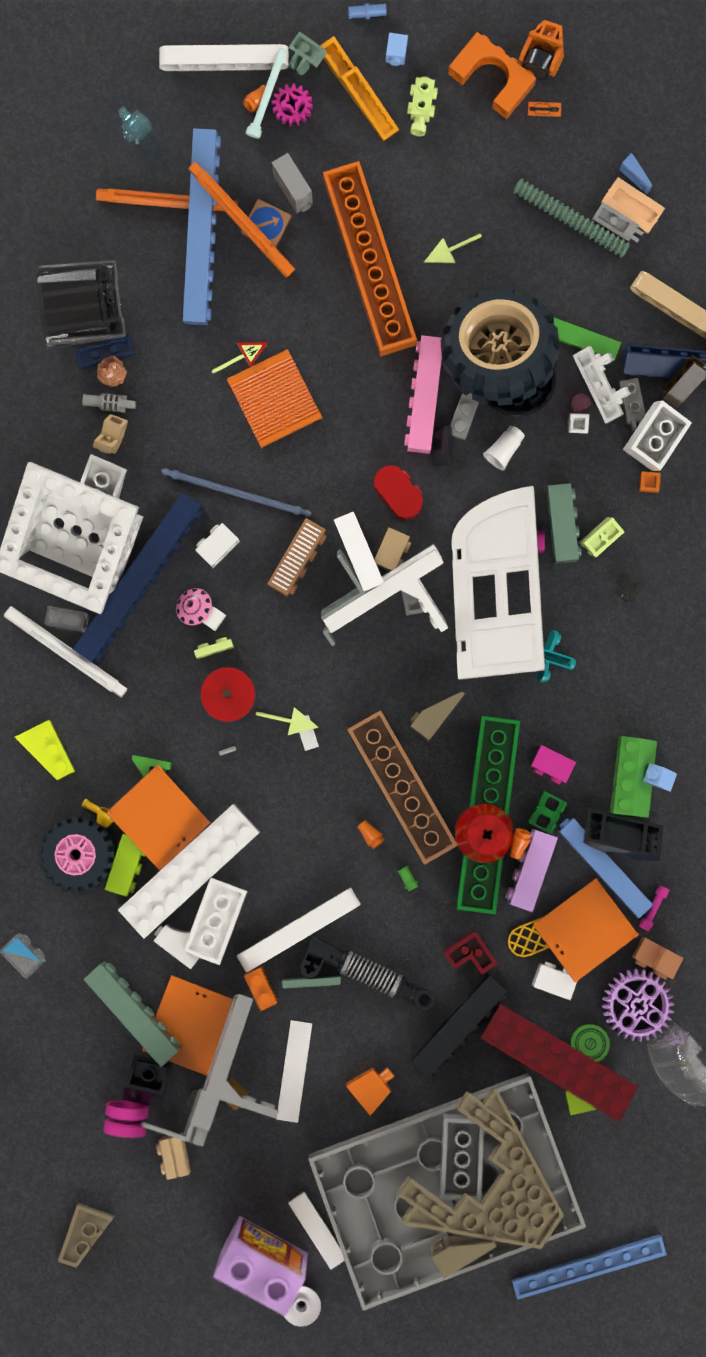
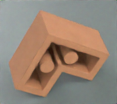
(655, 956)

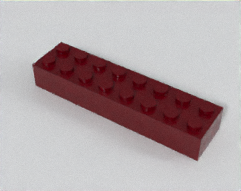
(559, 1063)

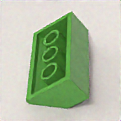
(629, 791)

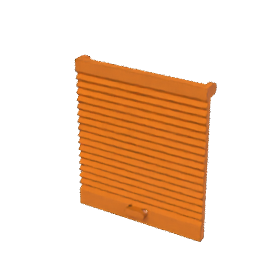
(274, 398)
(158, 817)
(585, 930)
(194, 1021)

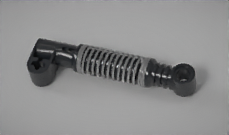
(364, 971)

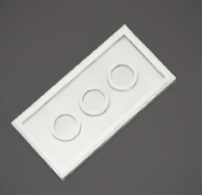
(215, 921)

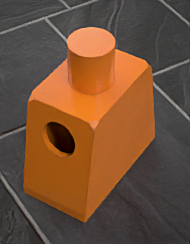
(371, 1088)

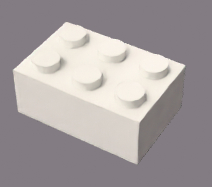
(657, 436)

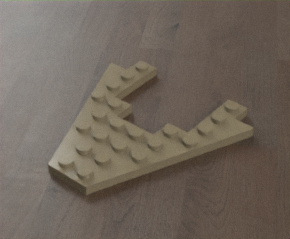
(517, 1205)

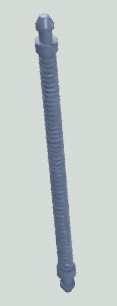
(225, 489)

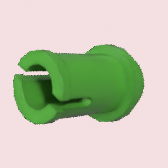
(408, 878)

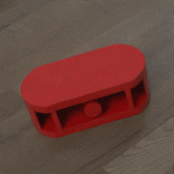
(398, 492)

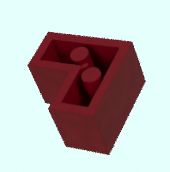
(470, 948)

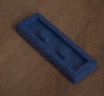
(94, 354)

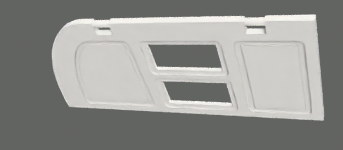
(497, 540)

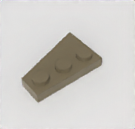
(82, 1234)

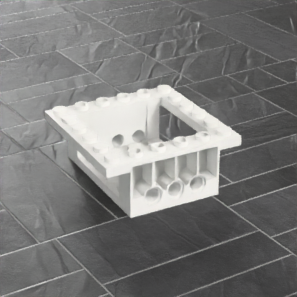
(33, 528)

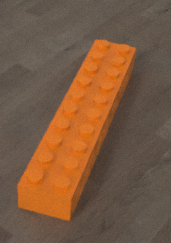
(369, 258)

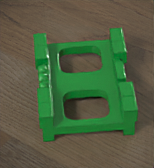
(541, 809)

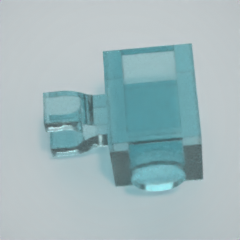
(135, 125)

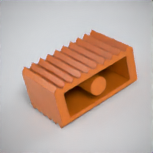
(260, 988)

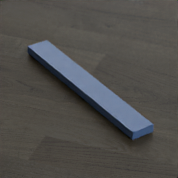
(588, 1266)

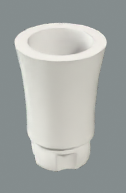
(504, 447)

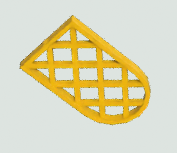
(528, 939)

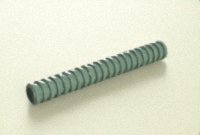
(571, 218)

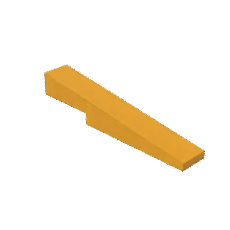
(358, 89)

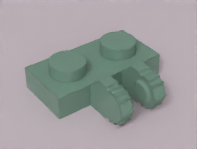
(306, 49)

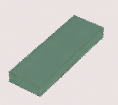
(311, 982)

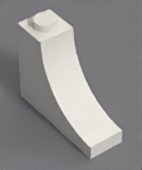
(174, 942)

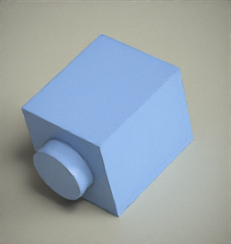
(396, 49)
(659, 777)

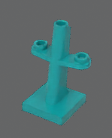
(553, 657)

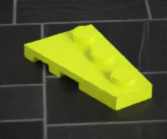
(47, 749)

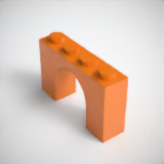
(481, 52)

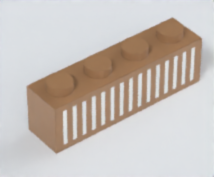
(297, 557)

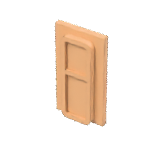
(633, 204)

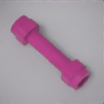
(646, 923)

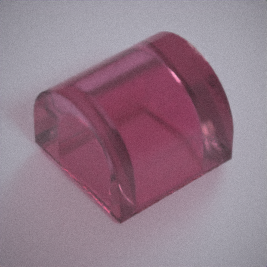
(579, 403)

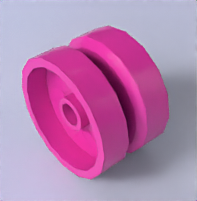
(125, 1119)

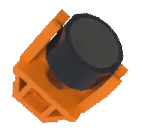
(537, 60)

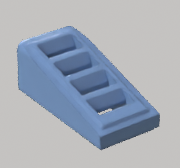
(634, 172)

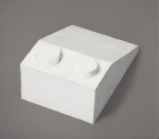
(103, 476)

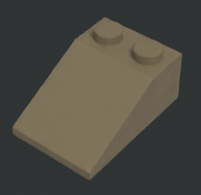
(431, 718)
(458, 1251)

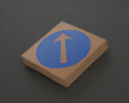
(269, 220)

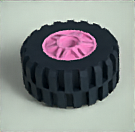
(59, 854)

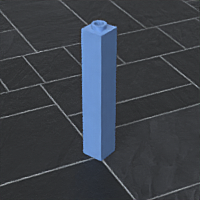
(605, 869)

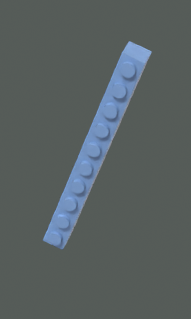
(200, 231)

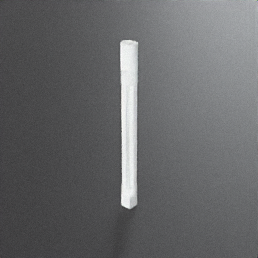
(65, 651)

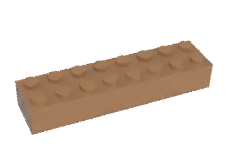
(402, 787)

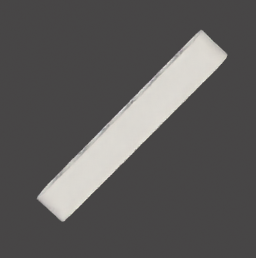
(220, 57)
(298, 930)

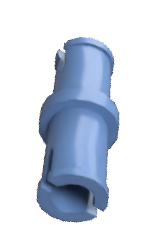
(367, 11)

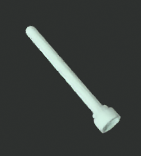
(254, 129)

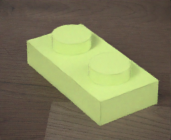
(221, 645)

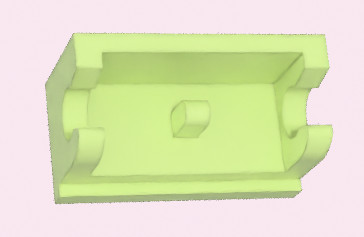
(601, 536)

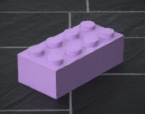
(531, 871)

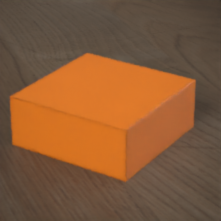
(649, 482)

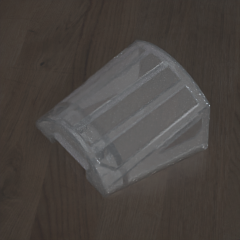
(678, 1066)

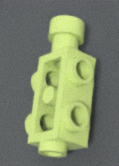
(424, 99)

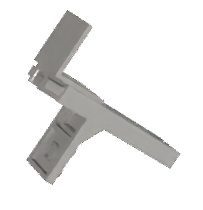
(216, 1086)

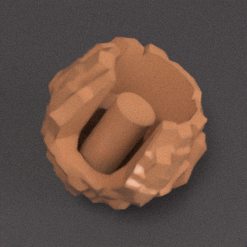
(111, 371)

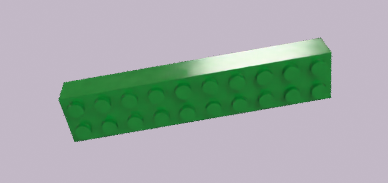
(493, 786)

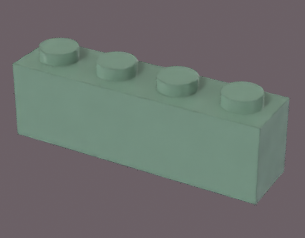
(562, 523)

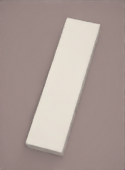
(317, 1229)

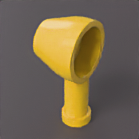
(102, 818)

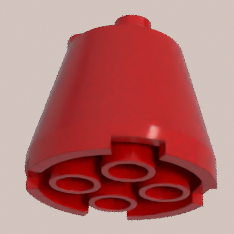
(470, 832)

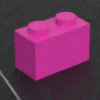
(553, 764)

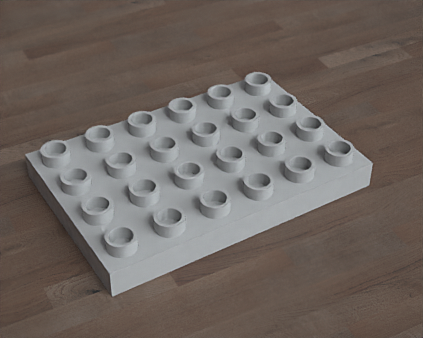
(365, 1173)

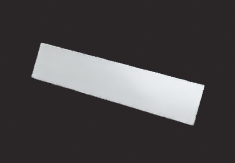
(358, 551)
(294, 1071)

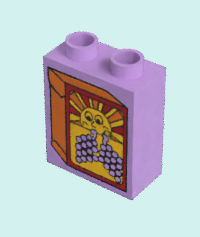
(262, 1266)

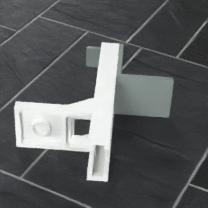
(402, 578)

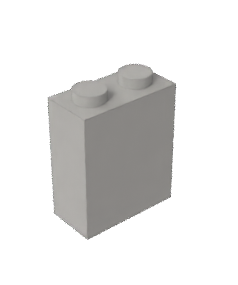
(292, 183)

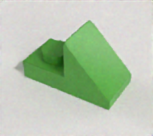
(145, 764)

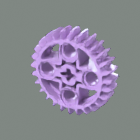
(632, 1011)

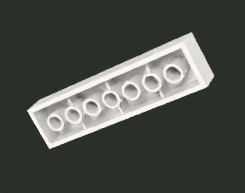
(188, 871)

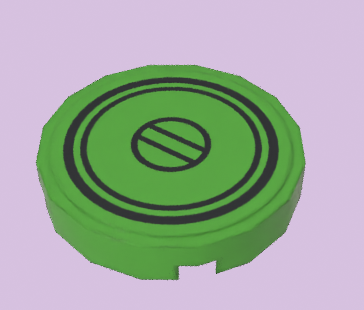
(591, 1041)

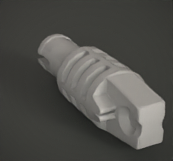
(109, 402)

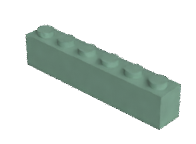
(132, 1013)

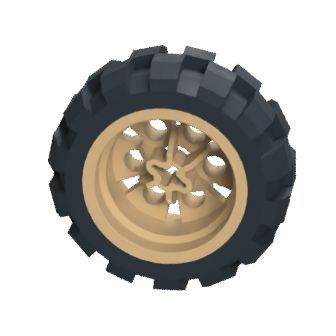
(486, 373)

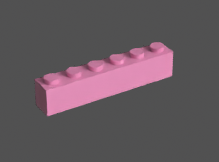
(425, 395)

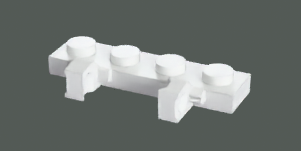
(606, 398)

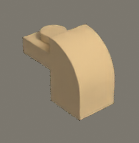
(111, 434)

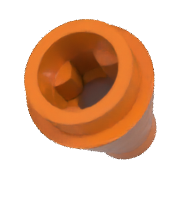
(253, 99)
(370, 834)
(520, 841)

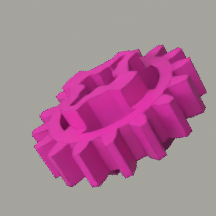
(300, 102)

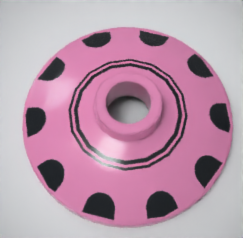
(198, 611)

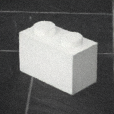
(217, 545)
(554, 980)

